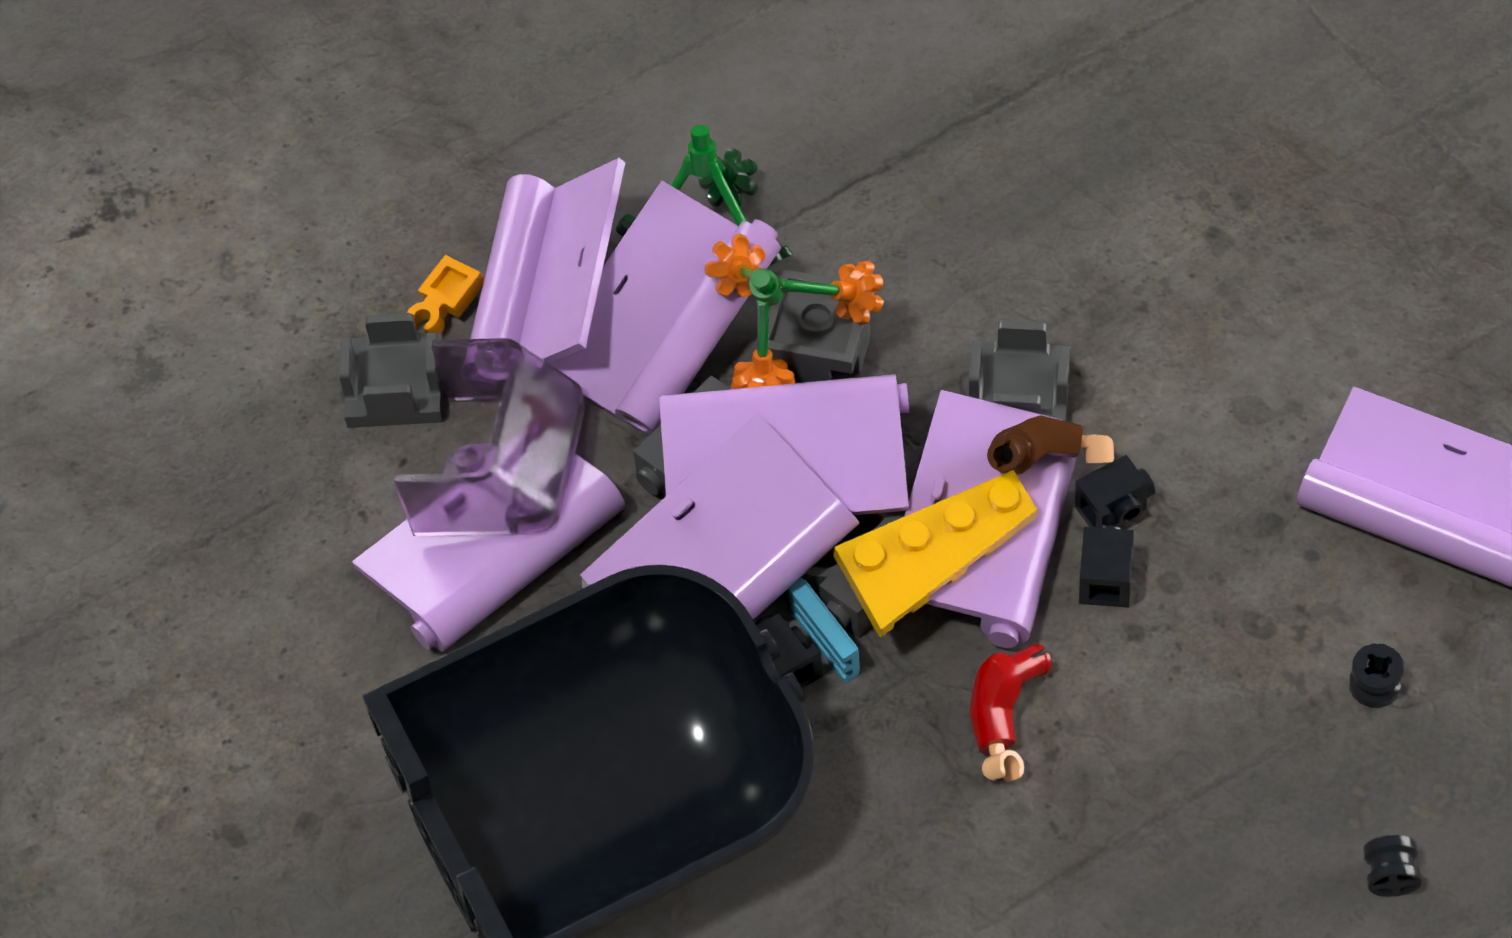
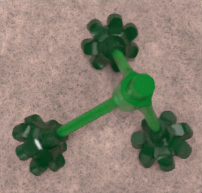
(723, 176)

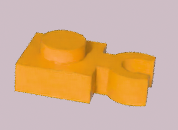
(446, 291)

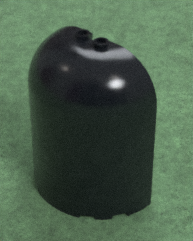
(597, 752)

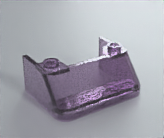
(525, 470)

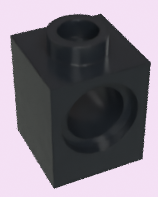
(1106, 566)

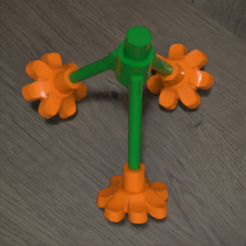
(740, 269)

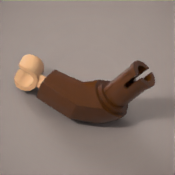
(1042, 436)

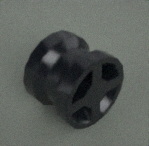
(1373, 688)
(1392, 865)

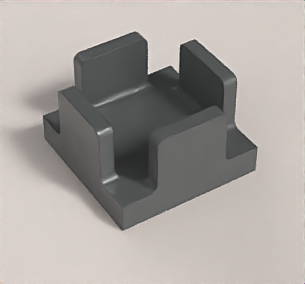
(812, 335)
(1021, 370)
(390, 374)

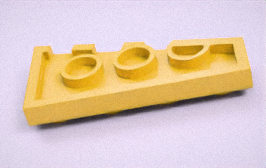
(918, 554)

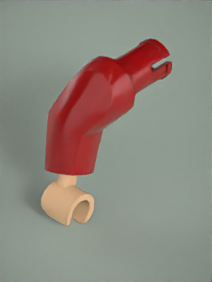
(991, 706)

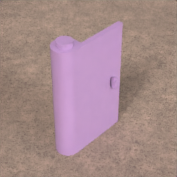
(548, 261)
(667, 317)
(837, 427)
(1417, 484)
(751, 523)
(464, 578)
(1010, 580)

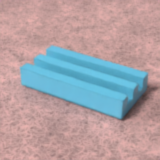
(824, 630)

